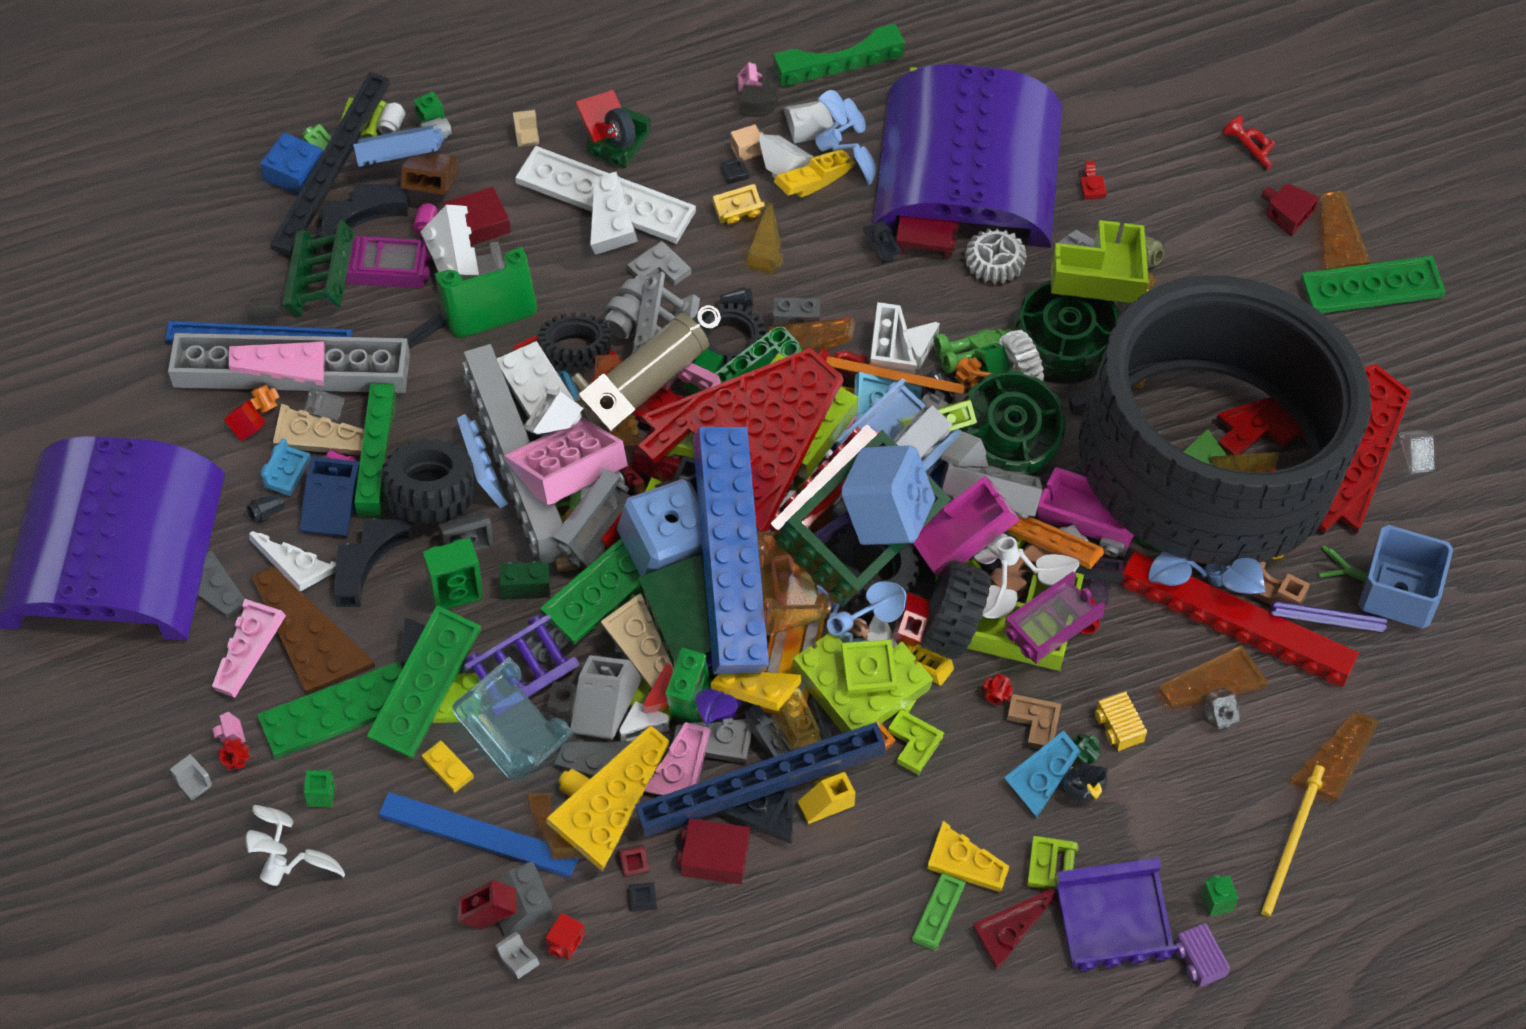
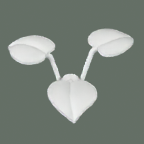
(1049, 568)
(276, 864)

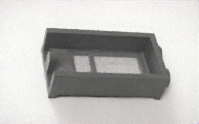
(591, 519)

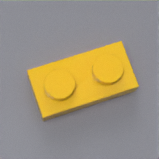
(447, 766)

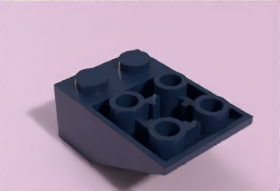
(329, 496)

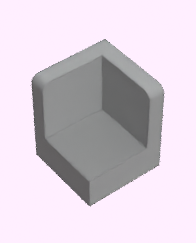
(191, 777)

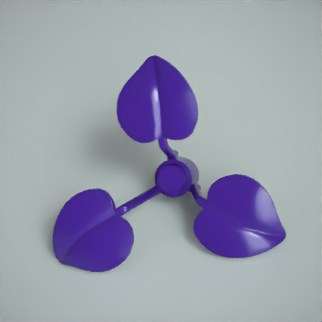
(716, 705)

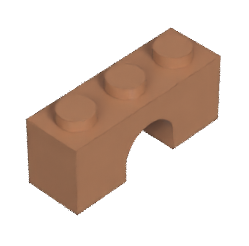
(1014, 572)
(1289, 590)

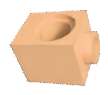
(746, 142)

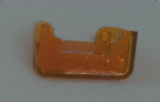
(787, 590)

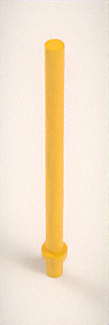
(1314, 783)

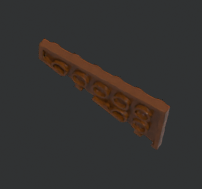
(311, 640)

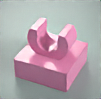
(749, 76)
(230, 728)

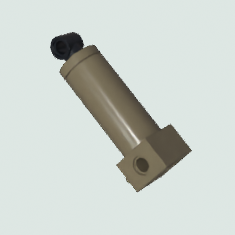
(645, 370)

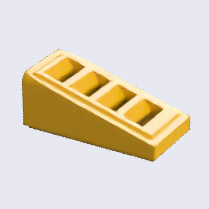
(940, 668)

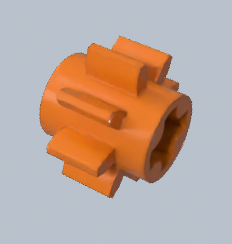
(964, 371)
(264, 398)

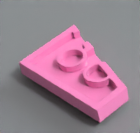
(682, 762)

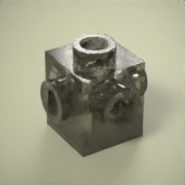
(1221, 708)

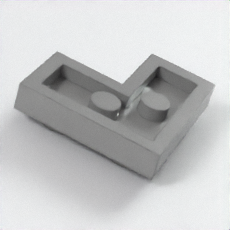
(660, 259)

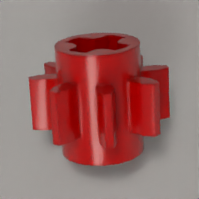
(997, 689)
(233, 754)

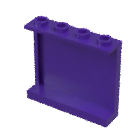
(1114, 914)

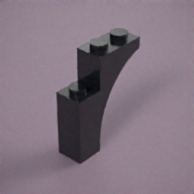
(364, 204)
(357, 560)

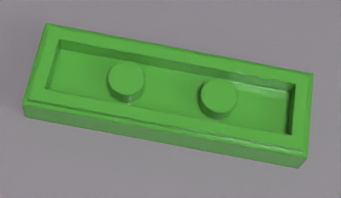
(938, 911)

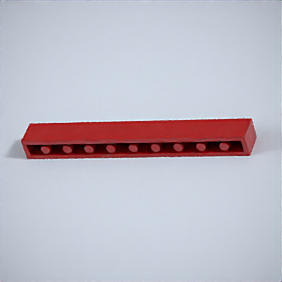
(1244, 622)

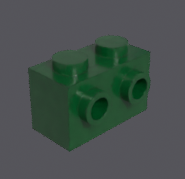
(525, 580)

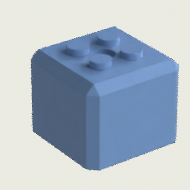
(888, 495)
(652, 539)
(1408, 562)

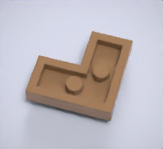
(1038, 713)

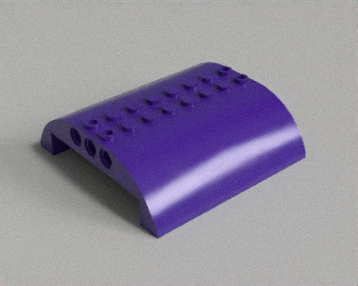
(971, 149)
(114, 534)

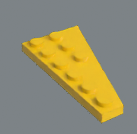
(603, 806)

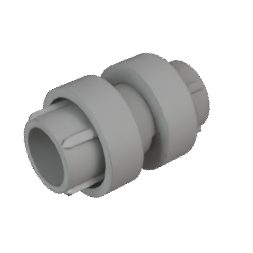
(624, 309)

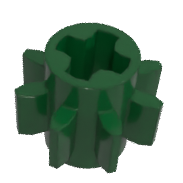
(1088, 748)

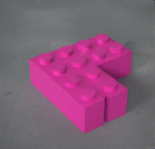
(1077, 505)
(965, 525)

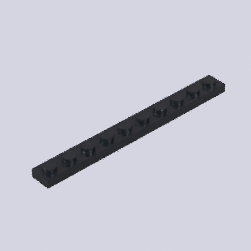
(330, 162)

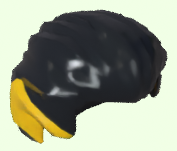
(1085, 782)

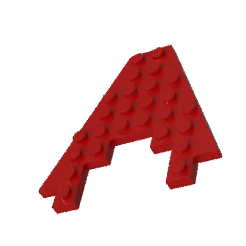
(782, 415)
(1353, 498)

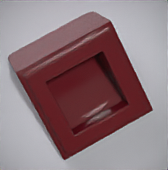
(633, 860)

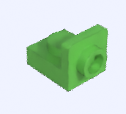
(316, 136)

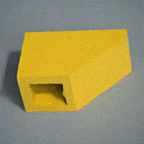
(827, 798)

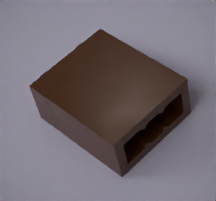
(430, 172)

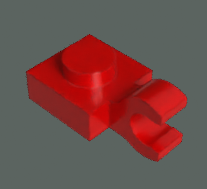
(1092, 185)

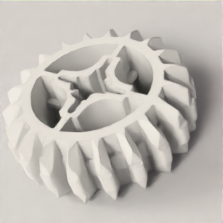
(983, 257)
(1022, 354)

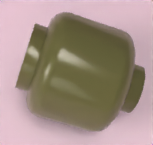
(1154, 251)

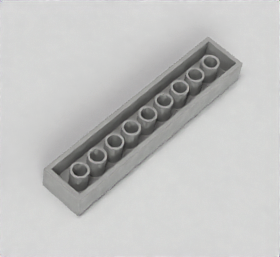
(348, 366)
(507, 434)

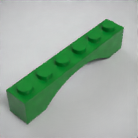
(799, 66)
(377, 429)

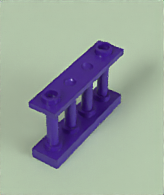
(541, 677)

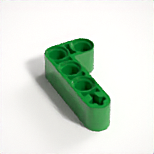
(760, 354)

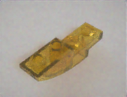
(801, 725)

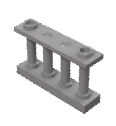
(651, 308)

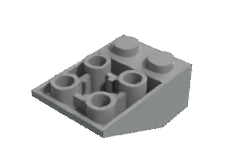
(603, 696)

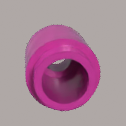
(423, 217)

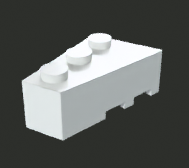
(610, 215)
(450, 243)
(890, 341)

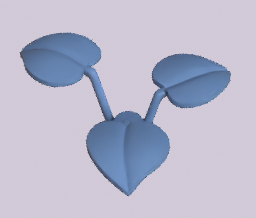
(1243, 576)

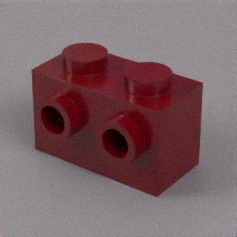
(487, 904)

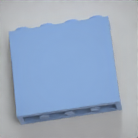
(883, 415)

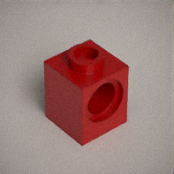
(565, 937)

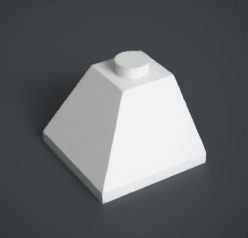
(807, 120)
(782, 155)
(553, 413)

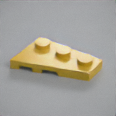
(762, 689)
(965, 861)

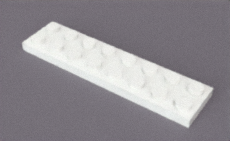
(574, 184)
(530, 377)

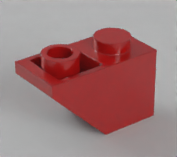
(913, 621)

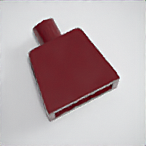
(1289, 207)

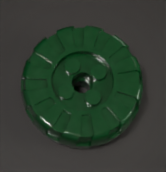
(1066, 331)
(1017, 421)

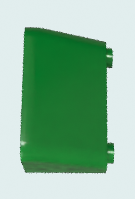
(487, 299)

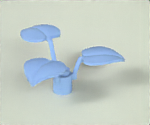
(831, 137)
(885, 598)

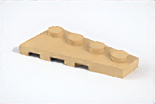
(317, 434)
(638, 638)

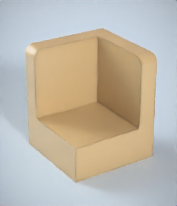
(525, 128)

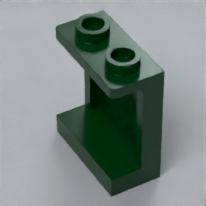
(622, 157)

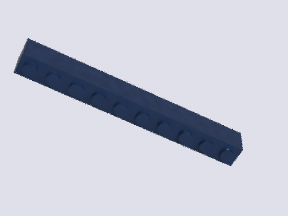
(760, 779)

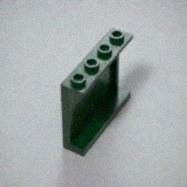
(678, 606)

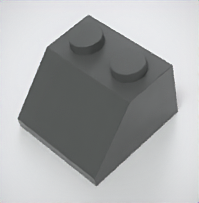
(473, 526)
(531, 899)

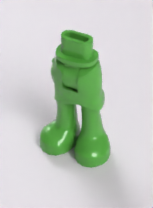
(946, 349)

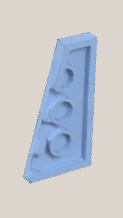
(482, 464)

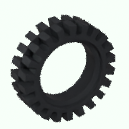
(739, 317)
(571, 326)

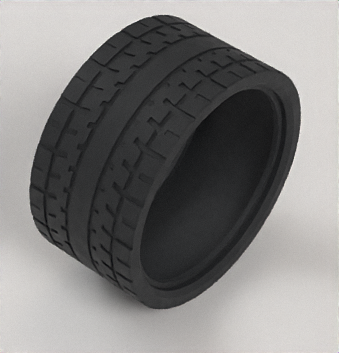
(1252, 336)

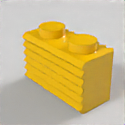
(1120, 721)

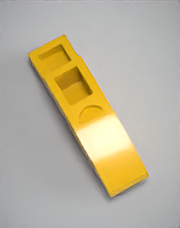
(816, 175)

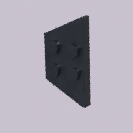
(767, 814)

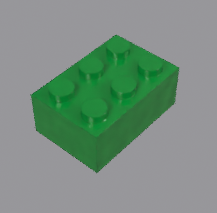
(453, 574)

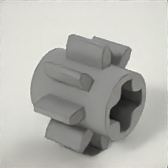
(937, 399)

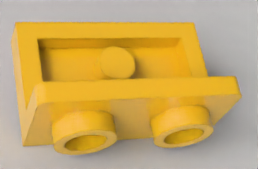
(738, 203)

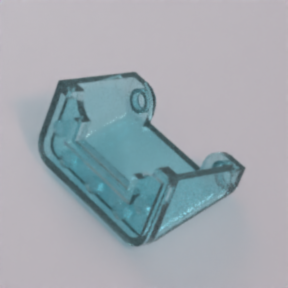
(509, 722)

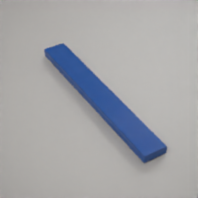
(241, 329)
(474, 833)

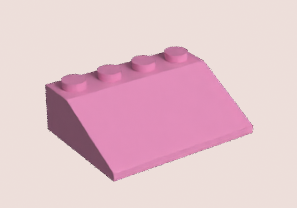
(567, 460)

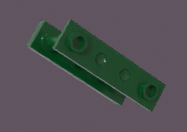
(303, 261)

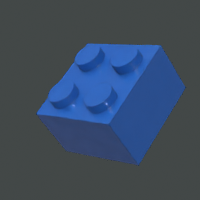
(290, 163)

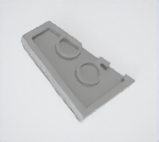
(727, 739)

